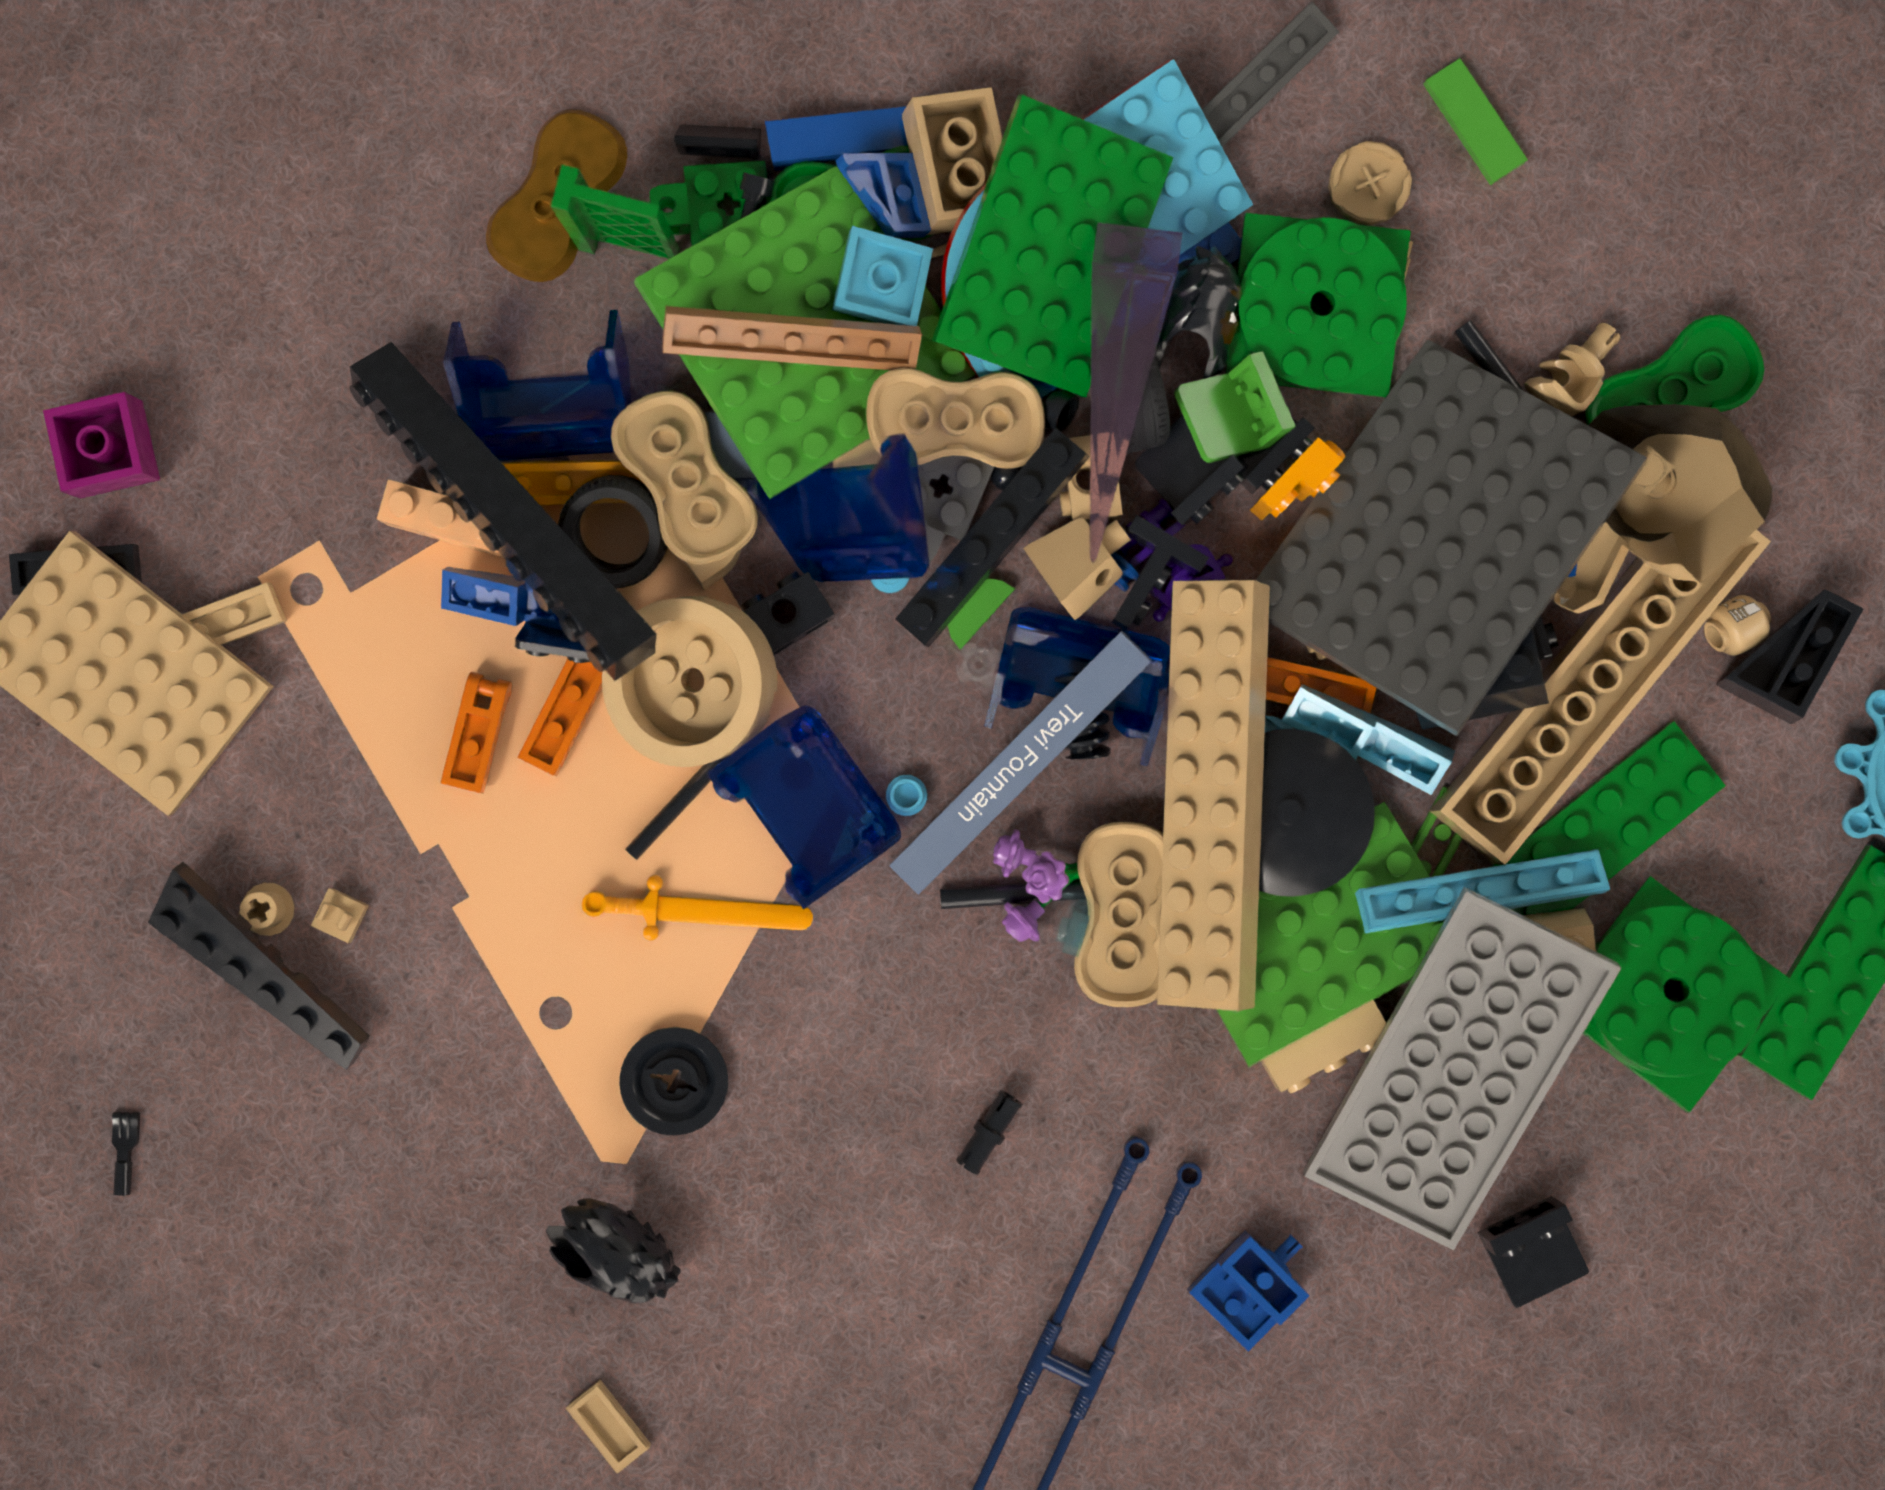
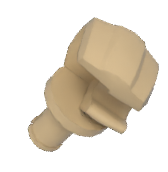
(1576, 373)

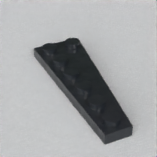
(207, 931)

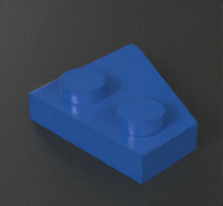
(889, 191)

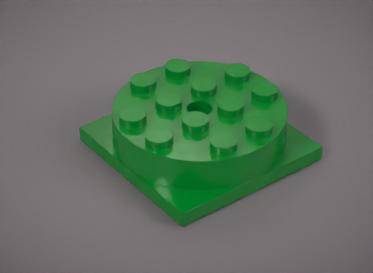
(1359, 274)
(1722, 985)

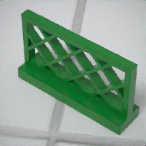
(609, 218)

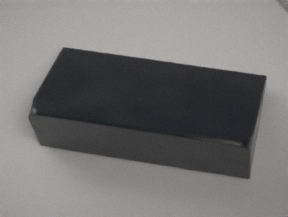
(718, 141)

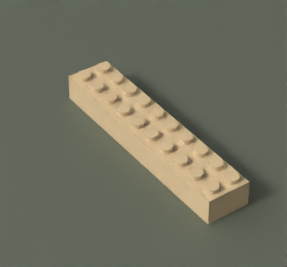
(1589, 696)
(1213, 794)

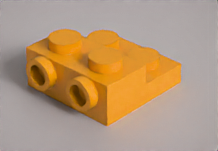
(1307, 476)

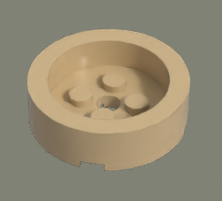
(685, 725)

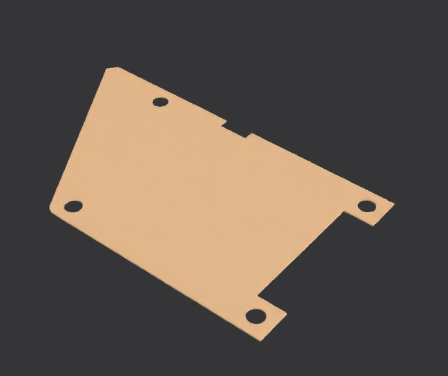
(538, 838)

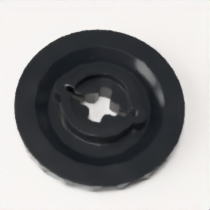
(647, 1094)

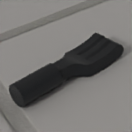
(124, 1138)

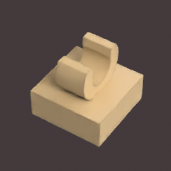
(339, 915)

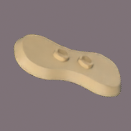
(984, 418)
(698, 504)
(1122, 888)

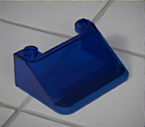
(854, 518)

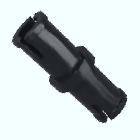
(989, 1132)

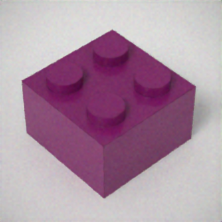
(101, 445)

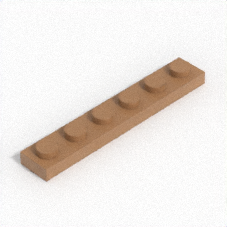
(789, 339)

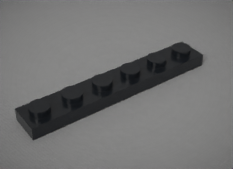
(992, 537)

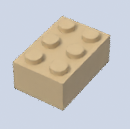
(953, 149)

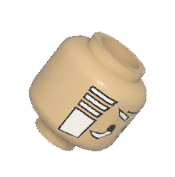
(1737, 625)

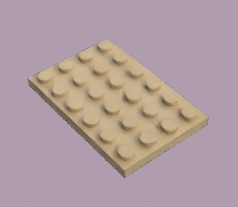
(124, 673)

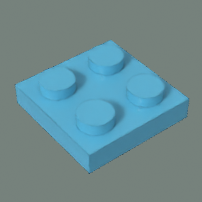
(882, 278)

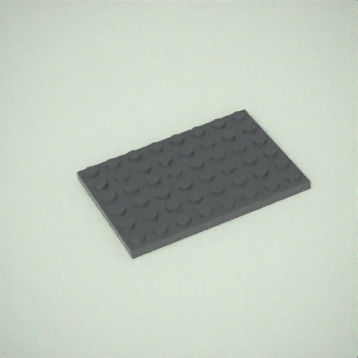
(1445, 534)

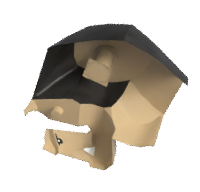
(1685, 506)

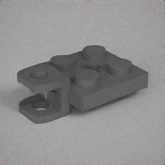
(955, 510)

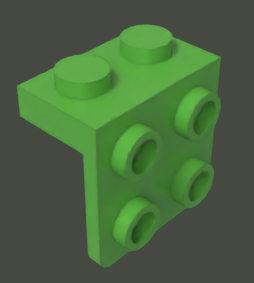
(1235, 410)

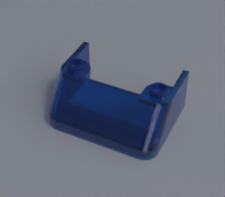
(540, 413)
(1052, 644)

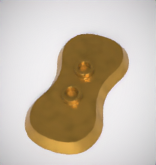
(524, 229)

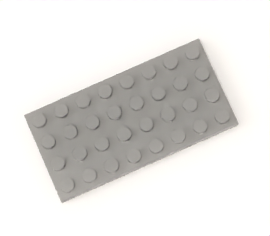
(1460, 1068)

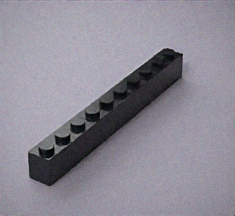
(503, 512)

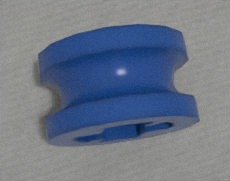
(1128, 574)

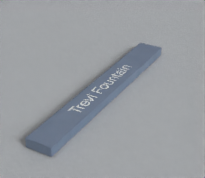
(1020, 762)

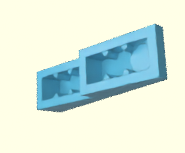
(1371, 737)

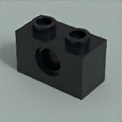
(810, 607)

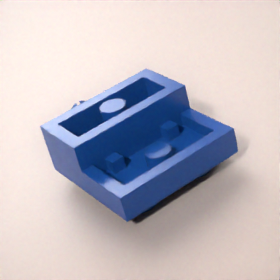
(1250, 1288)

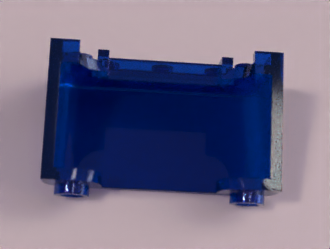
(809, 802)

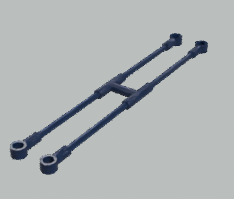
(1042, 1357)

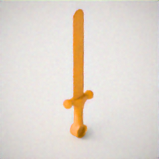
(697, 910)

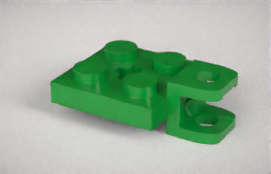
(697, 198)

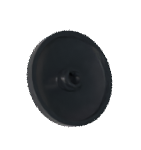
(1313, 813)

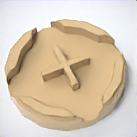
(1369, 183)

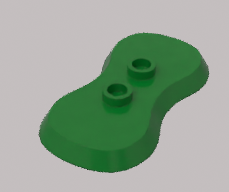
(1706, 366)

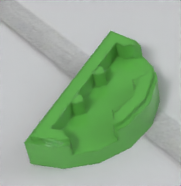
(978, 610)

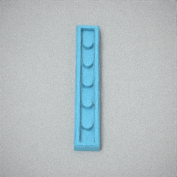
(1508, 885)

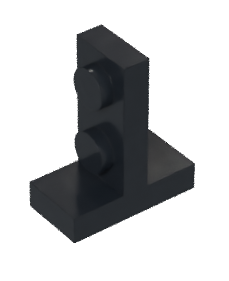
(1155, 571)

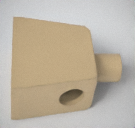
(1067, 566)

